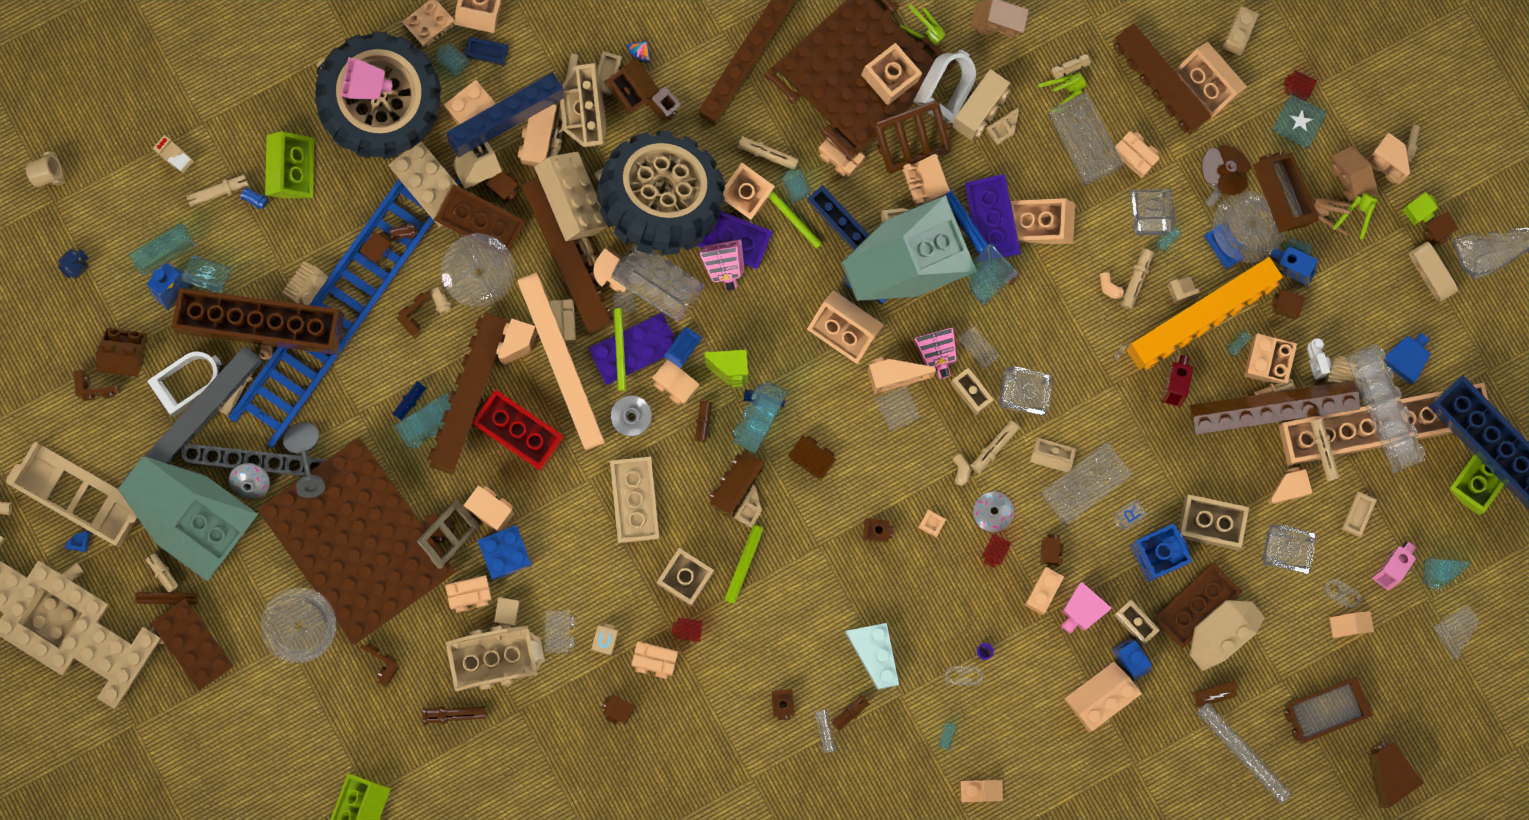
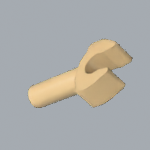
(1411, 147)

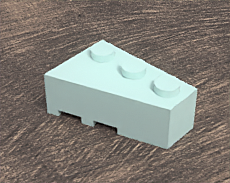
(875, 653)

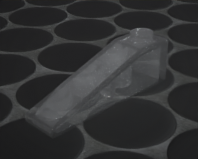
(1489, 253)

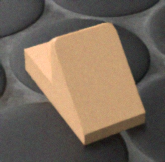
(981, 791)

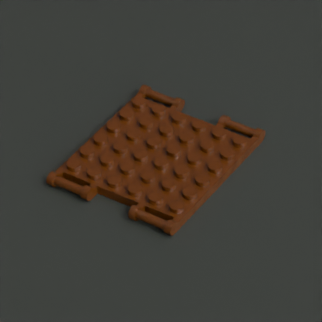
(830, 65)

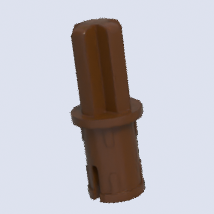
(703, 421)
(850, 713)

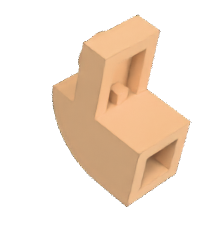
(604, 268)

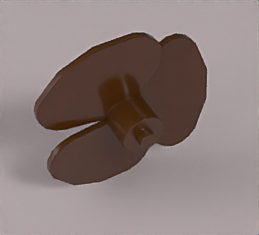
(1224, 163)

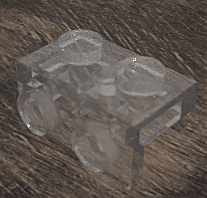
(558, 631)

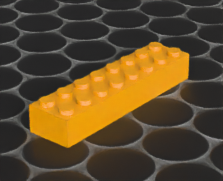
(1204, 313)

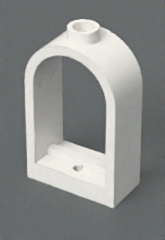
(961, 92)
(163, 393)

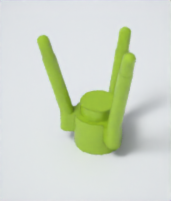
(935, 32)
(1072, 82)
(1367, 204)

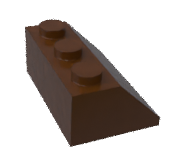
(736, 484)

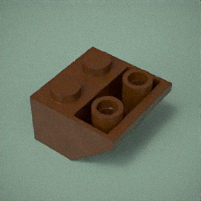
(631, 86)
(121, 352)

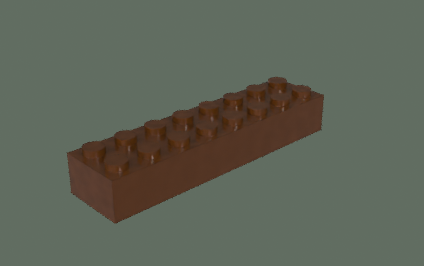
(258, 321)

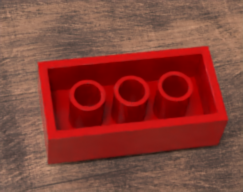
(518, 430)

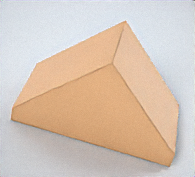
(1351, 624)

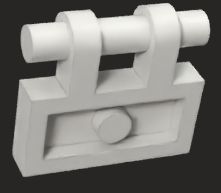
(1318, 362)

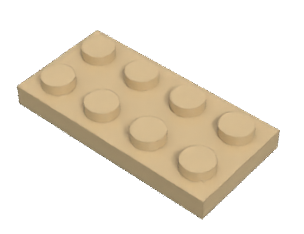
(423, 178)
(634, 500)

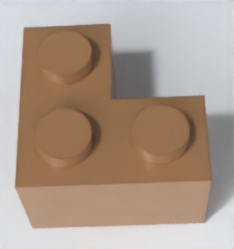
(999, 16)
(1355, 173)

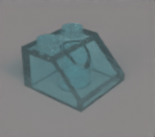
(991, 276)

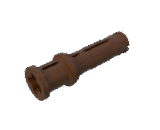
(442, 715)

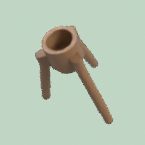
(1323, 208)

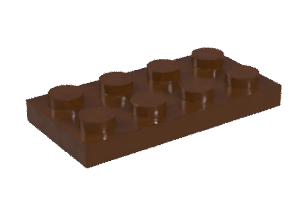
(473, 215)
(1195, 604)
(192, 644)

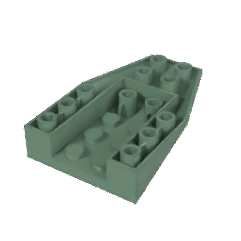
(909, 254)
(186, 513)

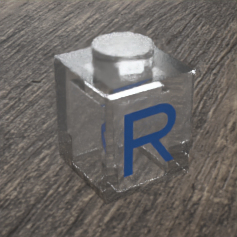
(1129, 515)

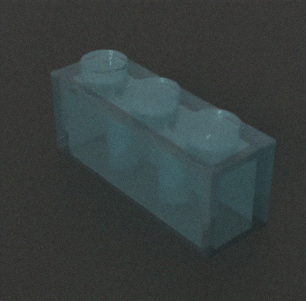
(162, 249)
(423, 422)

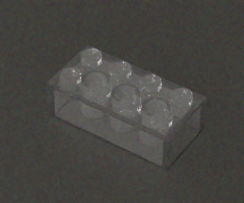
(1085, 139)
(658, 282)
(1086, 484)

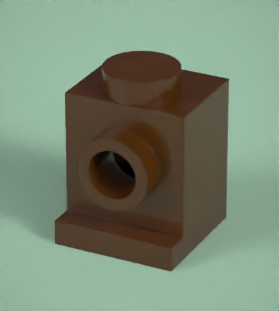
(663, 99)
(869, 530)
(1051, 550)
(777, 697)

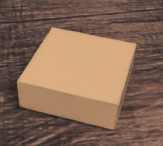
(932, 523)

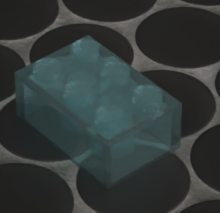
(759, 416)

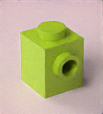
(1421, 209)

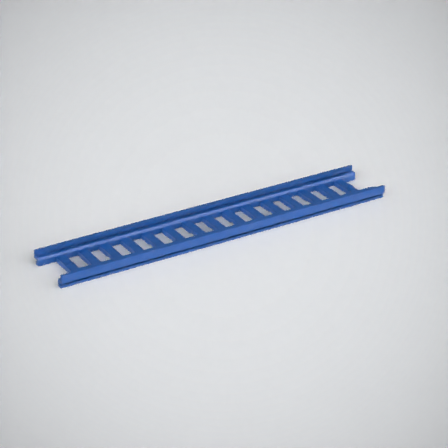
(329, 287)

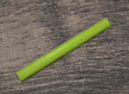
(795, 220)
(620, 357)

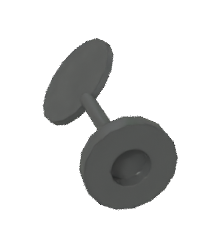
(300, 440)

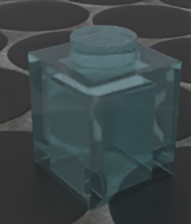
(451, 59)
(795, 185)

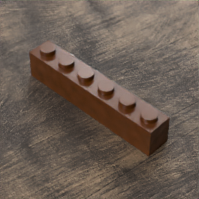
(1161, 79)

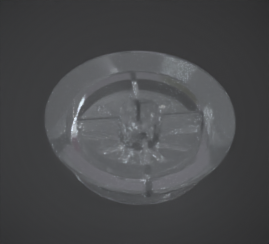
(1233, 229)
(467, 256)
(281, 621)

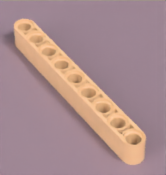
(561, 361)

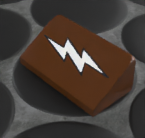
(1215, 694)

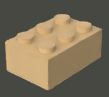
(982, 105)
(1213, 522)

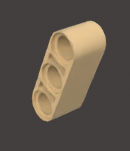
(1433, 272)

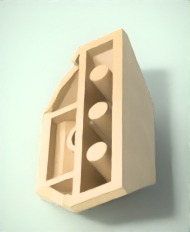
(584, 106)
(1224, 632)

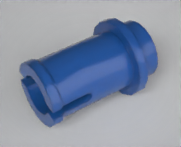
(254, 198)

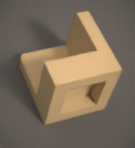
(1182, 289)

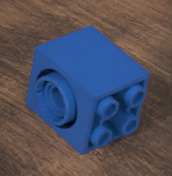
(1161, 552)

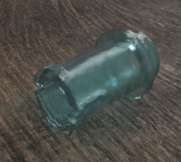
(1166, 241)
(1300, 245)
(1239, 343)
(947, 735)

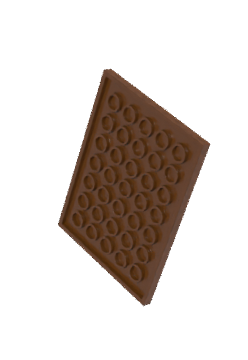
(356, 541)

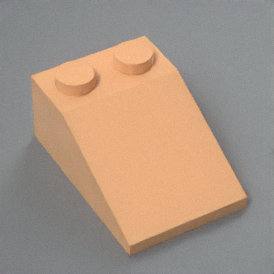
(478, 14)
(1044, 221)
(893, 374)

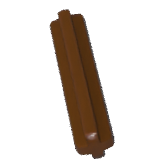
(164, 598)

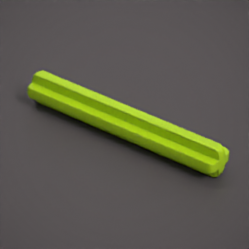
(744, 564)

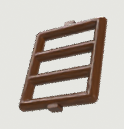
(897, 121)

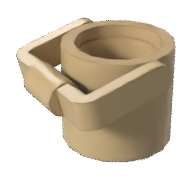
(45, 170)

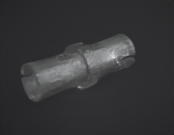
(825, 731)

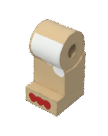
(173, 154)

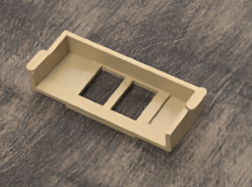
(41, 473)

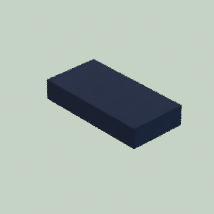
(486, 51)

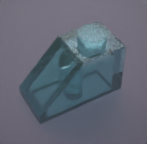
(1442, 572)

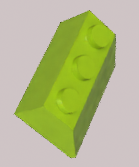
(289, 165)
(729, 366)
(1476, 486)
(360, 800)

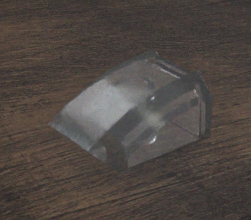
(1152, 211)
(1025, 391)
(1289, 549)

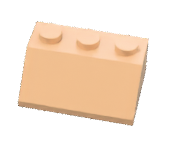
(1210, 79)
(845, 327)
(1102, 696)

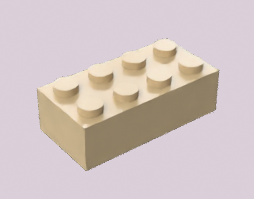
(571, 196)

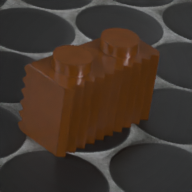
(812, 457)

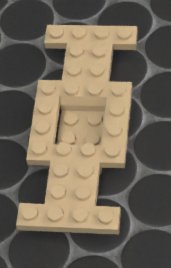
(70, 620)

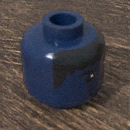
(73, 263)

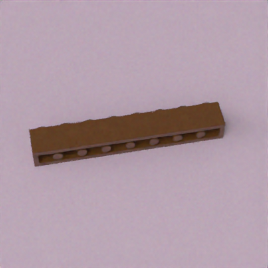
(745, 59)
(569, 262)
(468, 394)
(1275, 407)

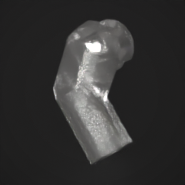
(1214, 195)

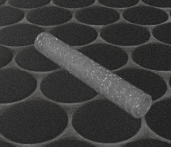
(1244, 753)

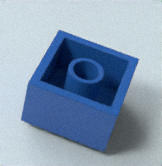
(504, 553)

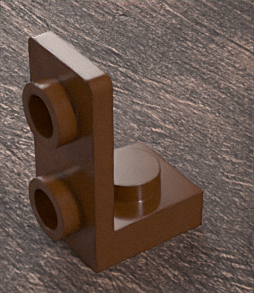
(404, 315)
(82, 382)
(386, 673)

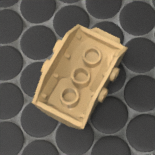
(494, 657)

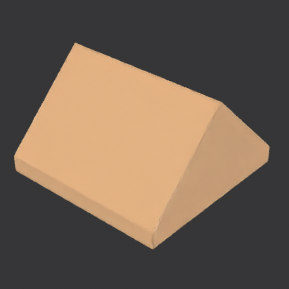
(747, 191)

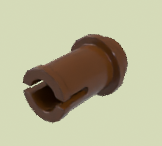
(403, 232)

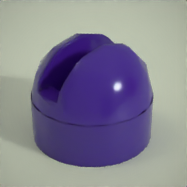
(982, 654)

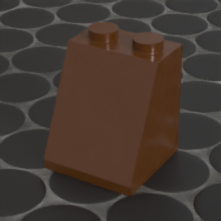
(1391, 774)

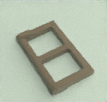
(440, 562)

